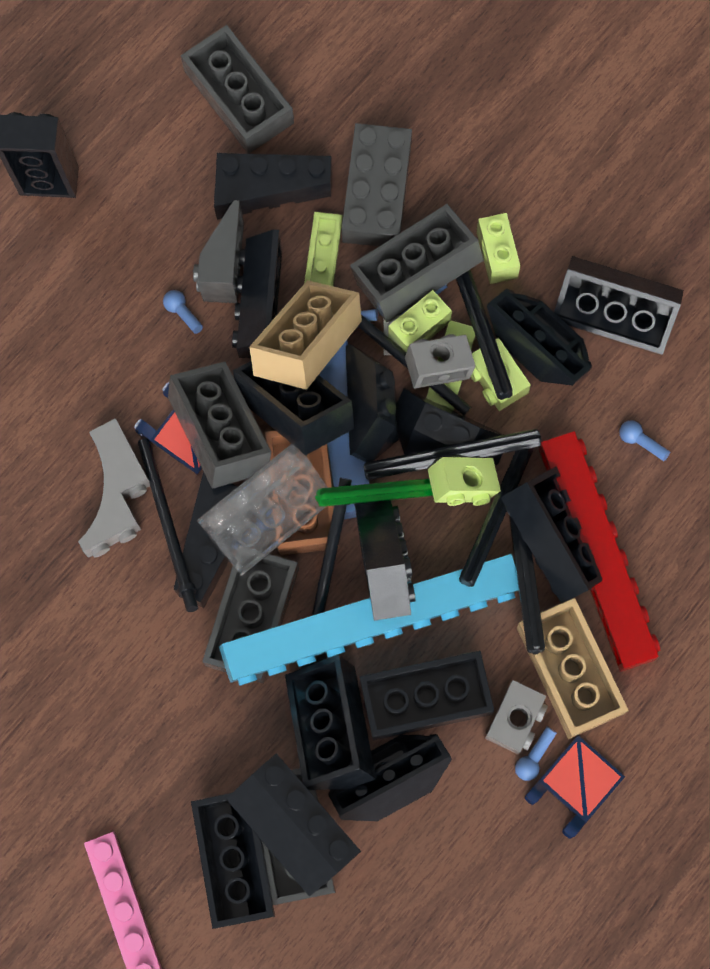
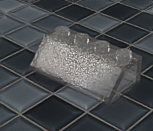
(264, 509)

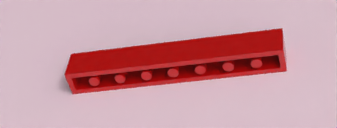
(615, 595)

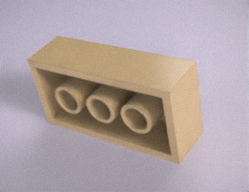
(306, 334)
(575, 671)

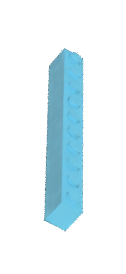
(355, 623)

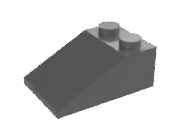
(219, 259)

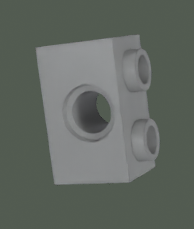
(427, 371)
(517, 699)

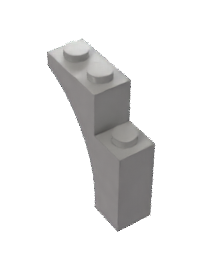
(121, 480)

